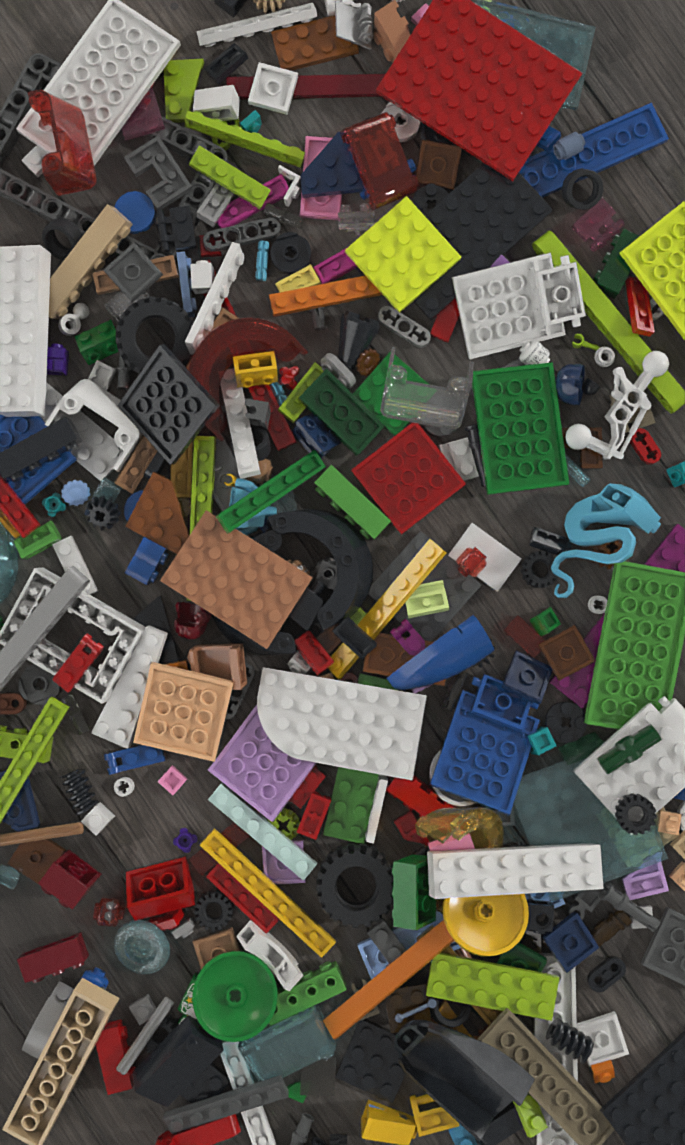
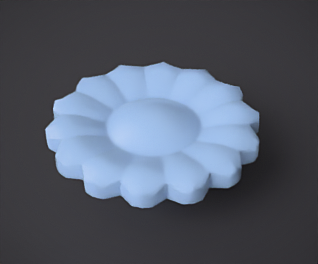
(75, 492)

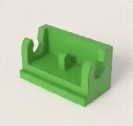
(38, 540)

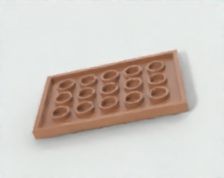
(236, 580)

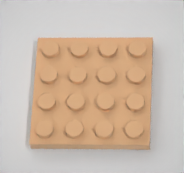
(183, 711)

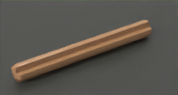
(41, 834)

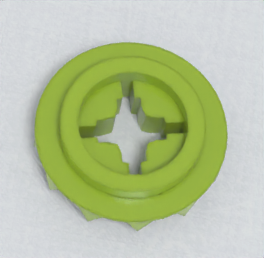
(292, 825)

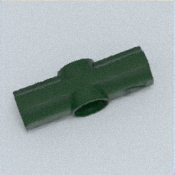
(629, 749)

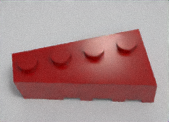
(416, 795)

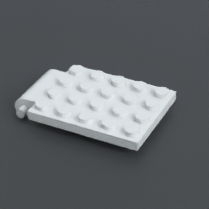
(517, 303)
(655, 775)

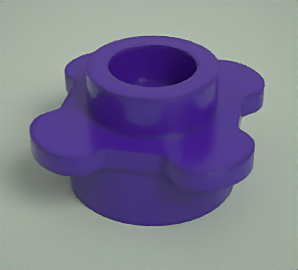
(185, 846)

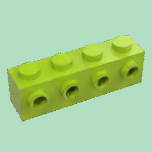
(12, 740)

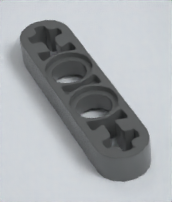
(240, 230)

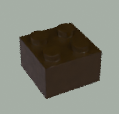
(406, 998)

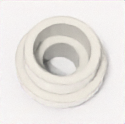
(608, 352)

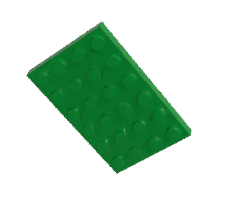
(519, 428)

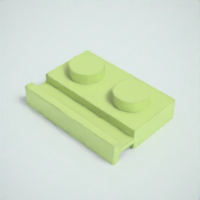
(427, 599)

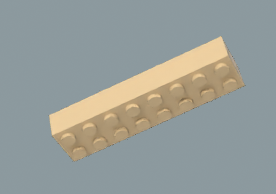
(60, 1063)

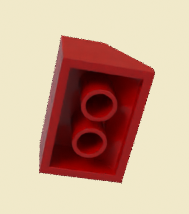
(159, 889)

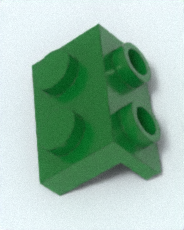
(97, 342)

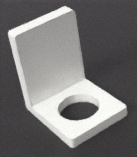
(294, 190)

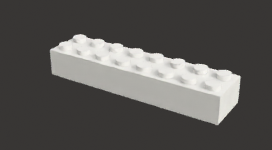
(24, 329)
(514, 870)

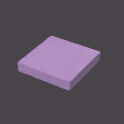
(276, 870)

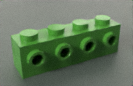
(309, 991)

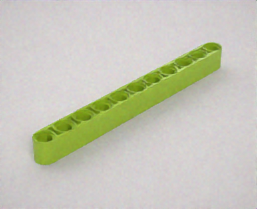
(614, 326)

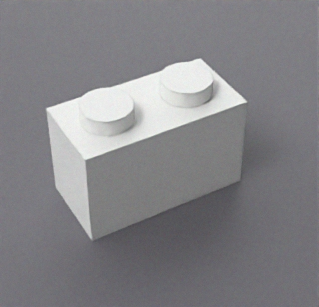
(217, 102)

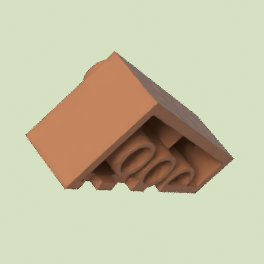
(390, 30)

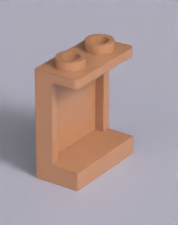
(221, 661)

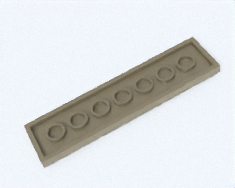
(553, 1085)

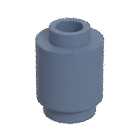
(569, 146)

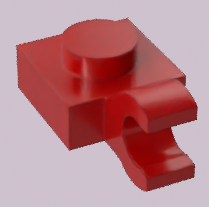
(168, 920)

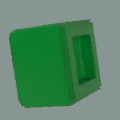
(545, 622)

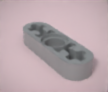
(405, 335)

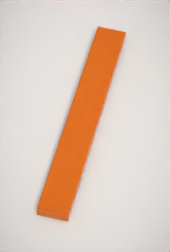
(388, 980)

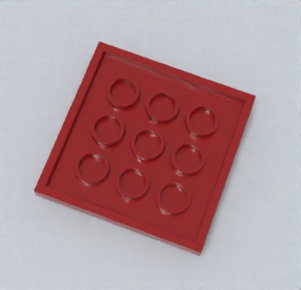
(408, 477)

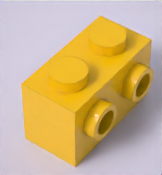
(255, 369)

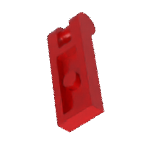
(77, 663)

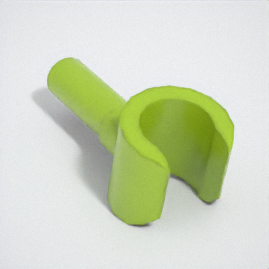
(583, 343)

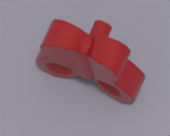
(287, 377)

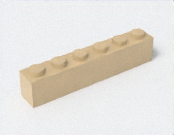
(85, 259)

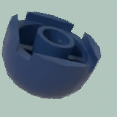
(569, 383)

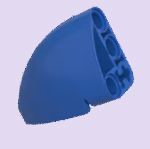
(444, 657)

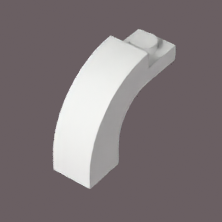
(271, 953)

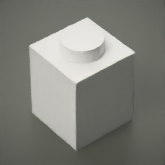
(202, 276)
(98, 818)

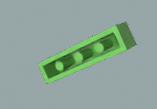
(352, 502)

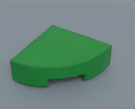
(294, 1092)

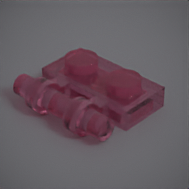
(593, 220)

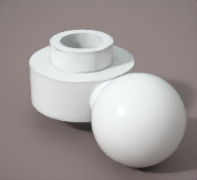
(80, 311)

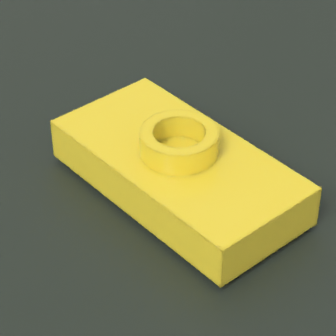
(303, 278)

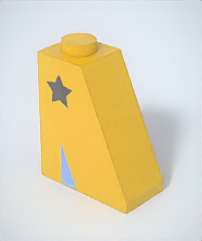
(387, 1124)

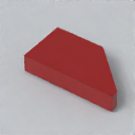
(407, 828)

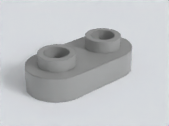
(338, 369)

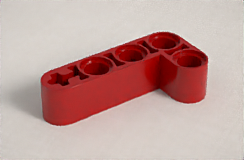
(204, 1134)

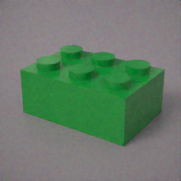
(410, 893)

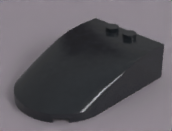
(461, 1073)

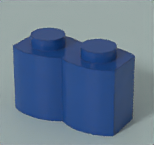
(146, 561)

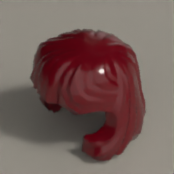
(191, 620)

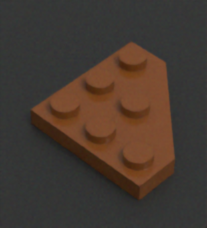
(160, 515)

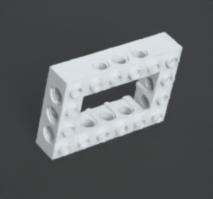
(48, 656)

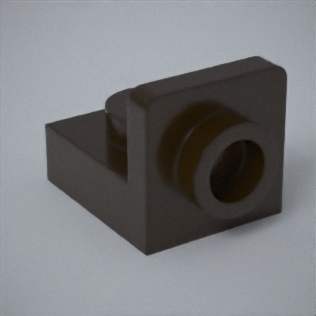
(533, 941)

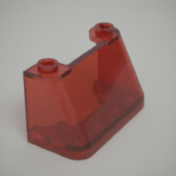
(380, 160)
(72, 164)

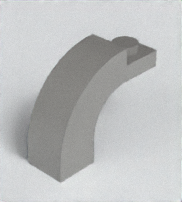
(47, 1020)

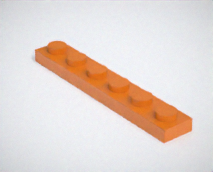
(322, 295)

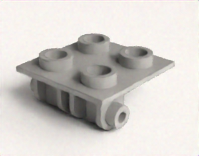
(354, 24)

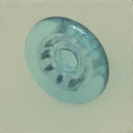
(145, 941)

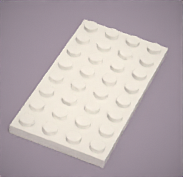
(106, 75)

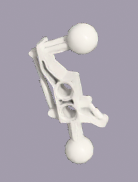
(580, 437)

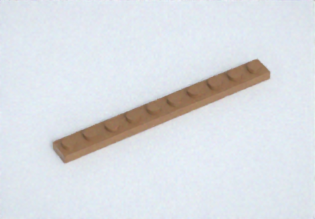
(144, 451)

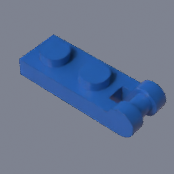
(133, 758)

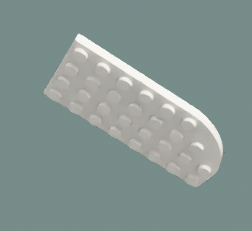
(341, 722)

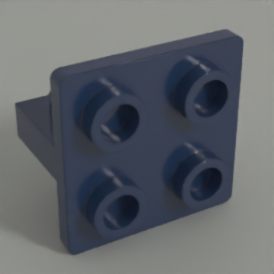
(314, 435)

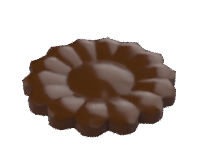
(367, 362)

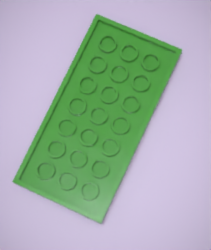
(637, 643)

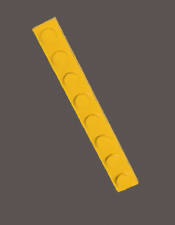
(390, 602)
(268, 892)

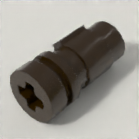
(608, 927)

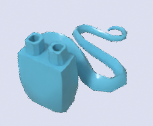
(613, 505)

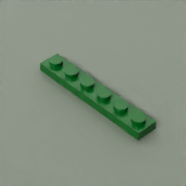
(270, 491)

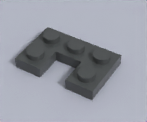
(157, 155)

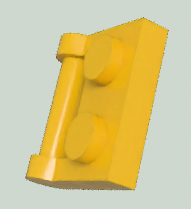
(430, 1120)

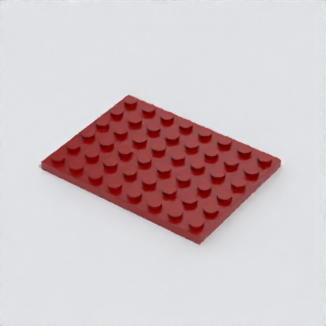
(479, 83)

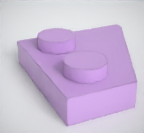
(645, 882)

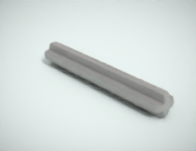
(145, 1035)

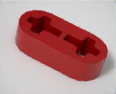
(649, 444)

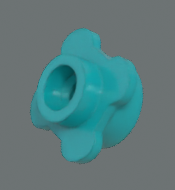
(55, 498)

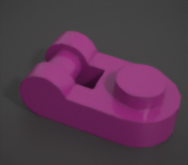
(414, 643)

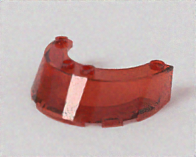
(236, 339)

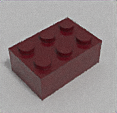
(69, 879)

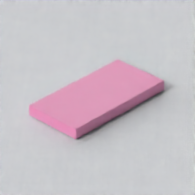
(321, 206)

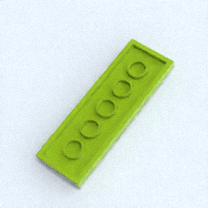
(492, 986)

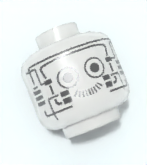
(534, 353)

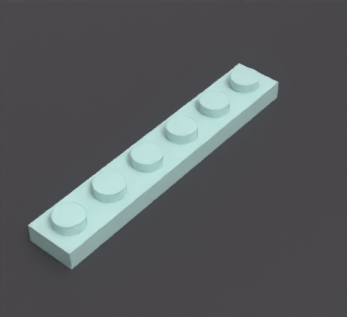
(262, 831)

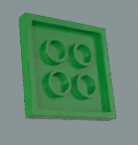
(372, 389)

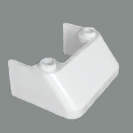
(105, 405)

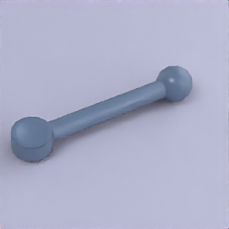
(431, 1003)

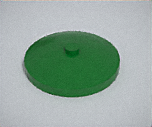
(234, 996)

